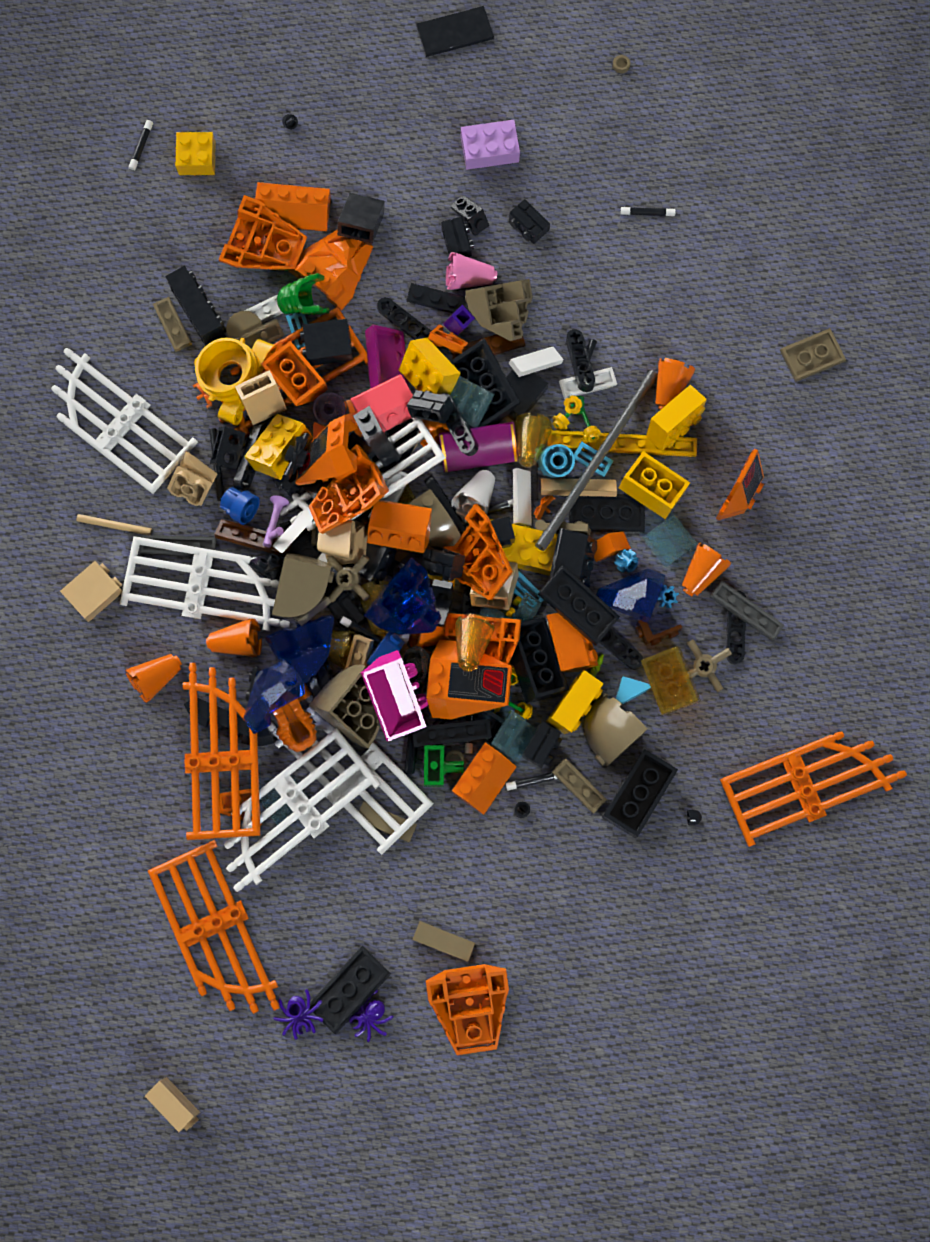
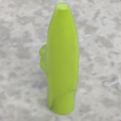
(594, 670)

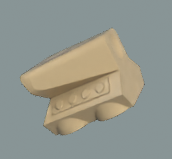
(192, 480)
(344, 542)

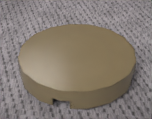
(242, 323)

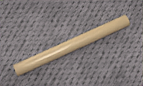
(113, 524)

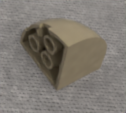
(442, 528)
(301, 585)
(348, 707)
(610, 729)

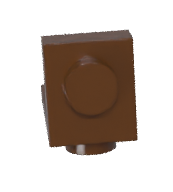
(643, 630)

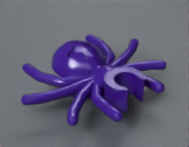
(299, 1015)
(368, 1016)

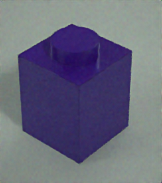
(459, 320)

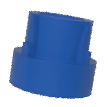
(240, 505)

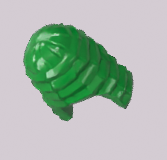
(297, 297)

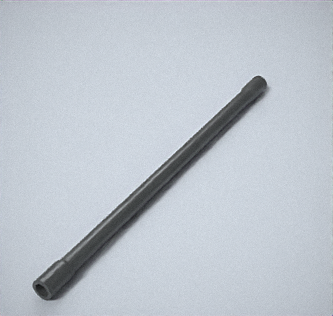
(548, 534)

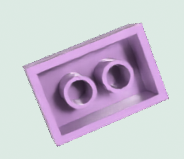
(490, 144)

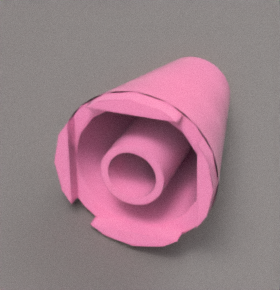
(468, 272)

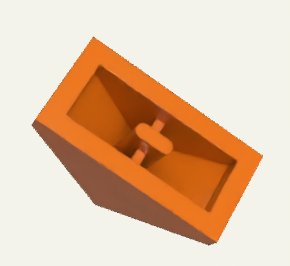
(610, 545)

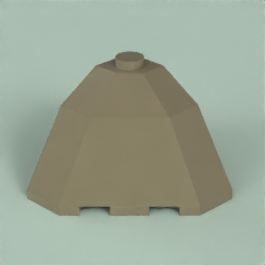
(501, 307)

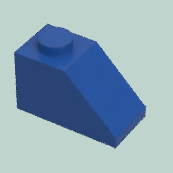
(389, 644)

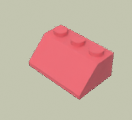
(387, 401)

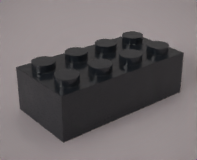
(196, 305)
(537, 662)
(639, 793)

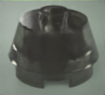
(421, 659)

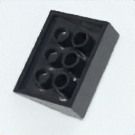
(482, 368)

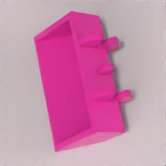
(394, 696)

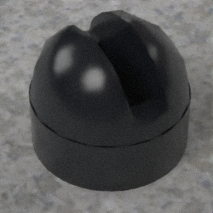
(291, 124)
(523, 807)
(695, 817)

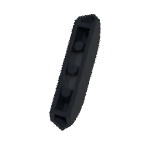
(263, 737)

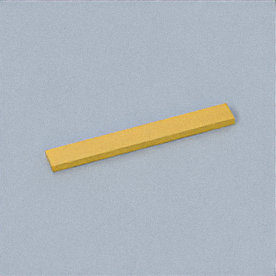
(625, 444)

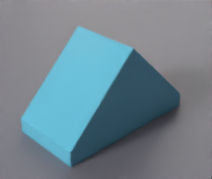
(630, 689)

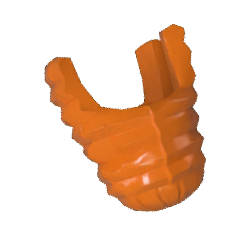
(295, 726)

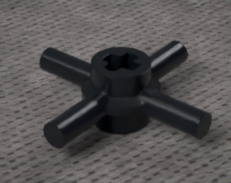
(296, 456)

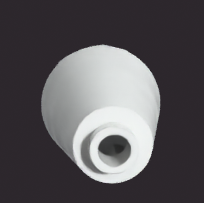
(476, 491)

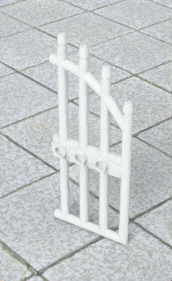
(120, 425)
(431, 446)
(198, 582)
(373, 759)
(300, 805)

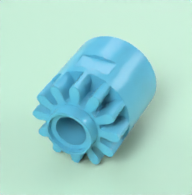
(564, 457)

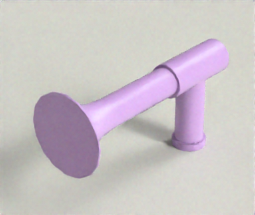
(273, 532)

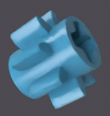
(626, 561)
(671, 595)

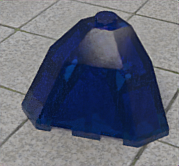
(634, 594)
(406, 603)
(305, 646)
(271, 690)

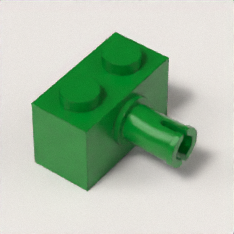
(436, 766)

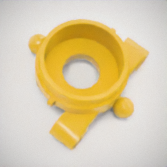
(216, 357)

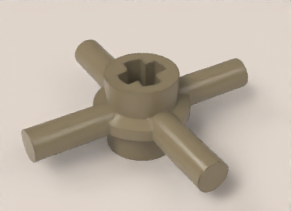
(354, 578)
(712, 667)

